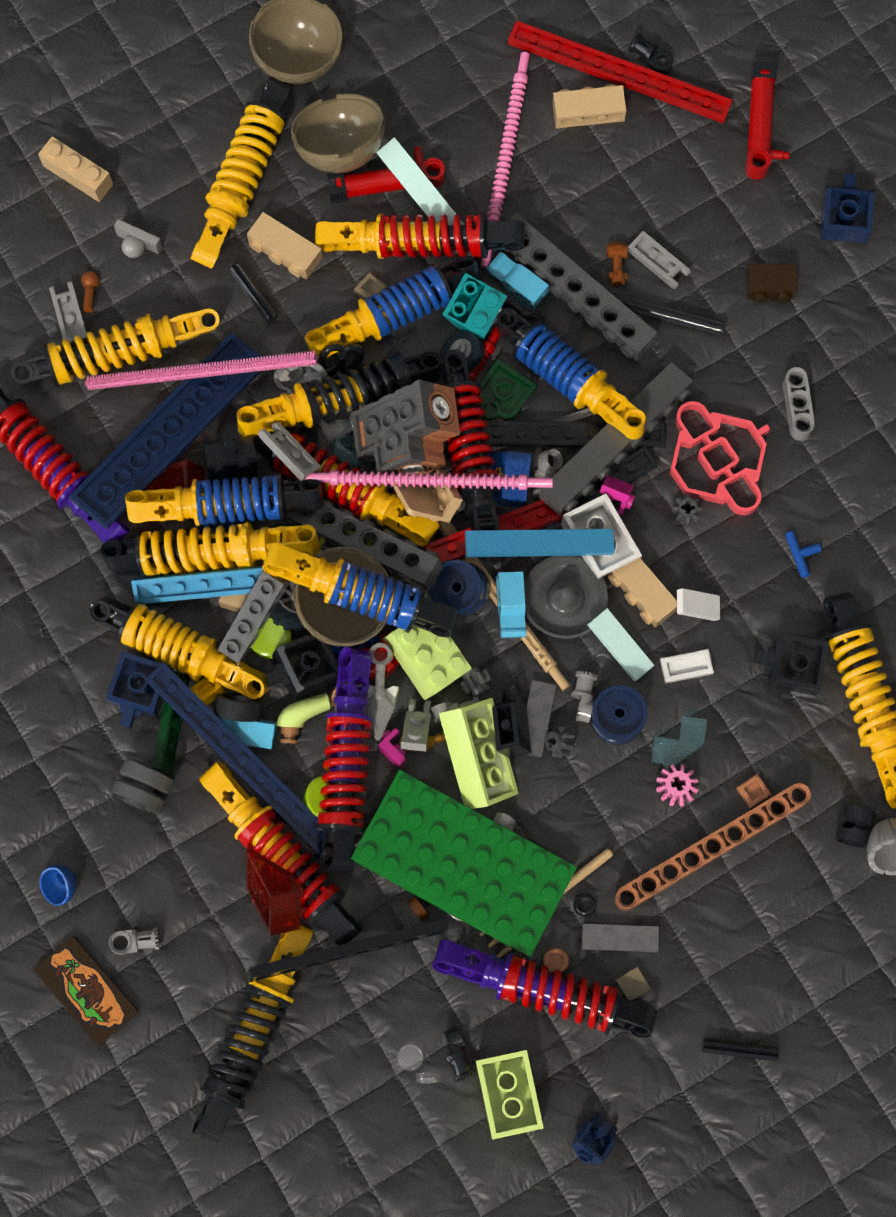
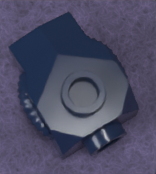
(594, 1140)

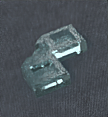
(674, 751)

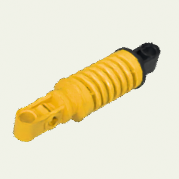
(176, 646)

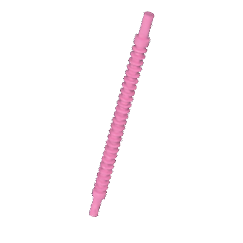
(520, 80)

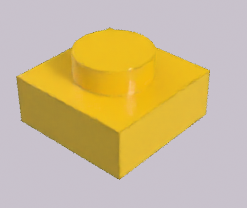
(206, 690)

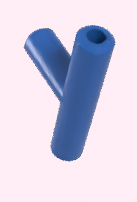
(799, 553)

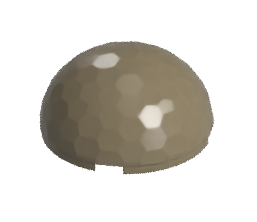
(295, 40)
(339, 133)
(332, 622)

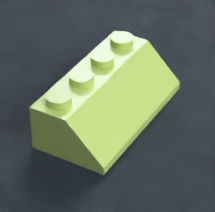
(480, 769)

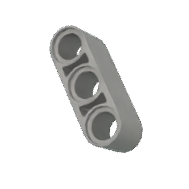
(802, 393)

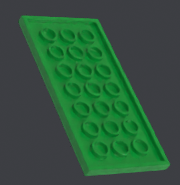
(464, 863)

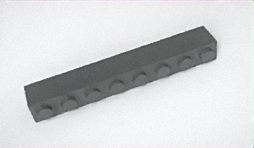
(611, 445)

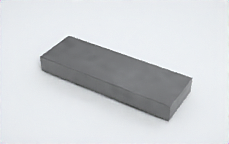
(538, 712)
(620, 938)

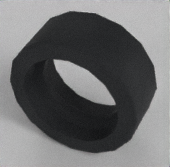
(237, 707)

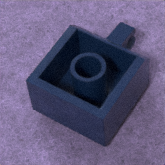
(847, 212)
(131, 691)

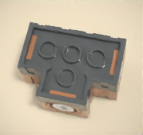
(407, 428)

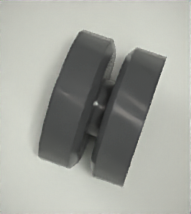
(140, 790)

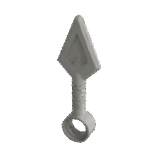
(380, 705)

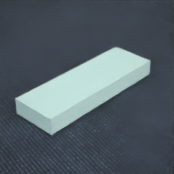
(620, 645)

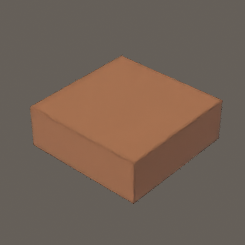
(753, 791)

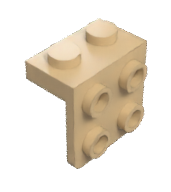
(430, 502)

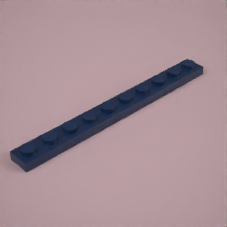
(237, 755)

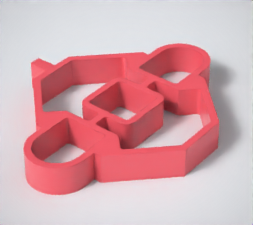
(749, 475)

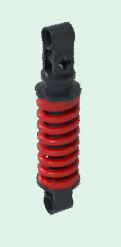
(468, 448)

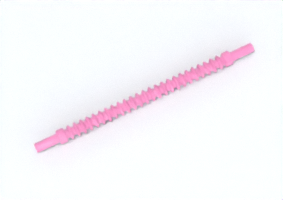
(521, 482)

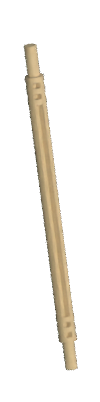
(531, 641)

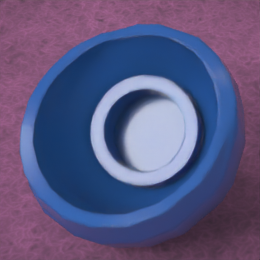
(58, 884)

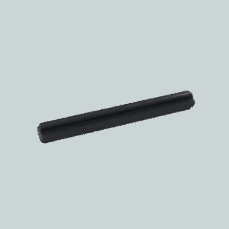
(672, 315)

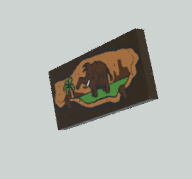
(86, 991)

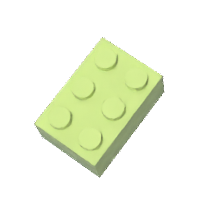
(427, 659)
(509, 1094)

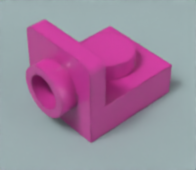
(618, 491)
(393, 753)

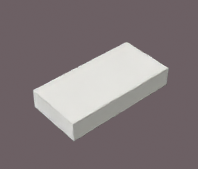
(698, 604)
(686, 666)

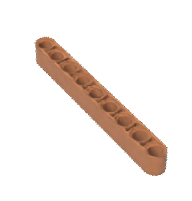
(721, 837)

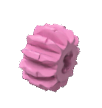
(672, 792)

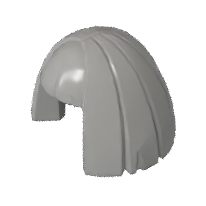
(288, 377)
(882, 847)

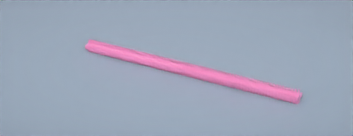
(201, 371)

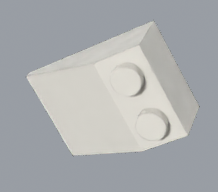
(602, 515)

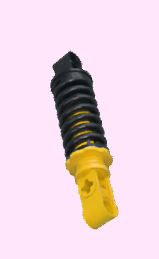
(345, 390)
(264, 1002)

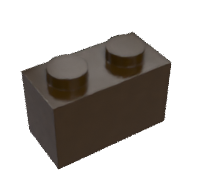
(771, 282)

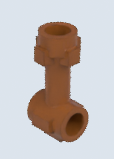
(617, 252)

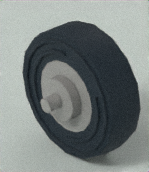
(468, 344)

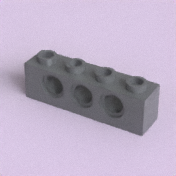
(253, 616)

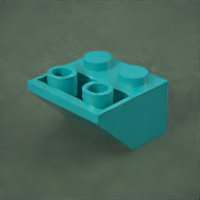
(474, 306)

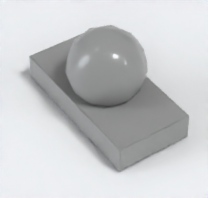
(136, 240)

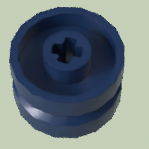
(474, 587)
(615, 729)

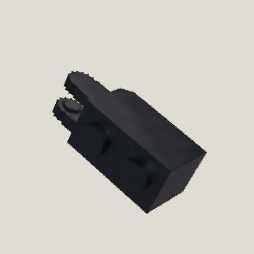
(511, 723)

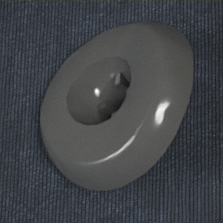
(564, 596)

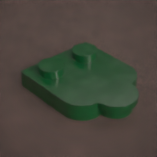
(504, 392)

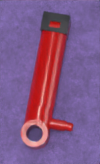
(760, 120)
(381, 180)

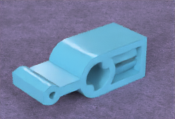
(518, 279)
(511, 604)
(255, 734)

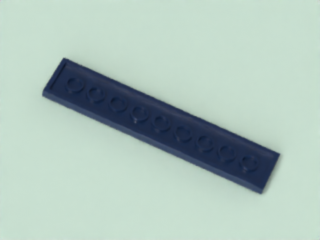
(163, 436)

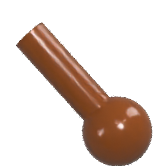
(90, 281)

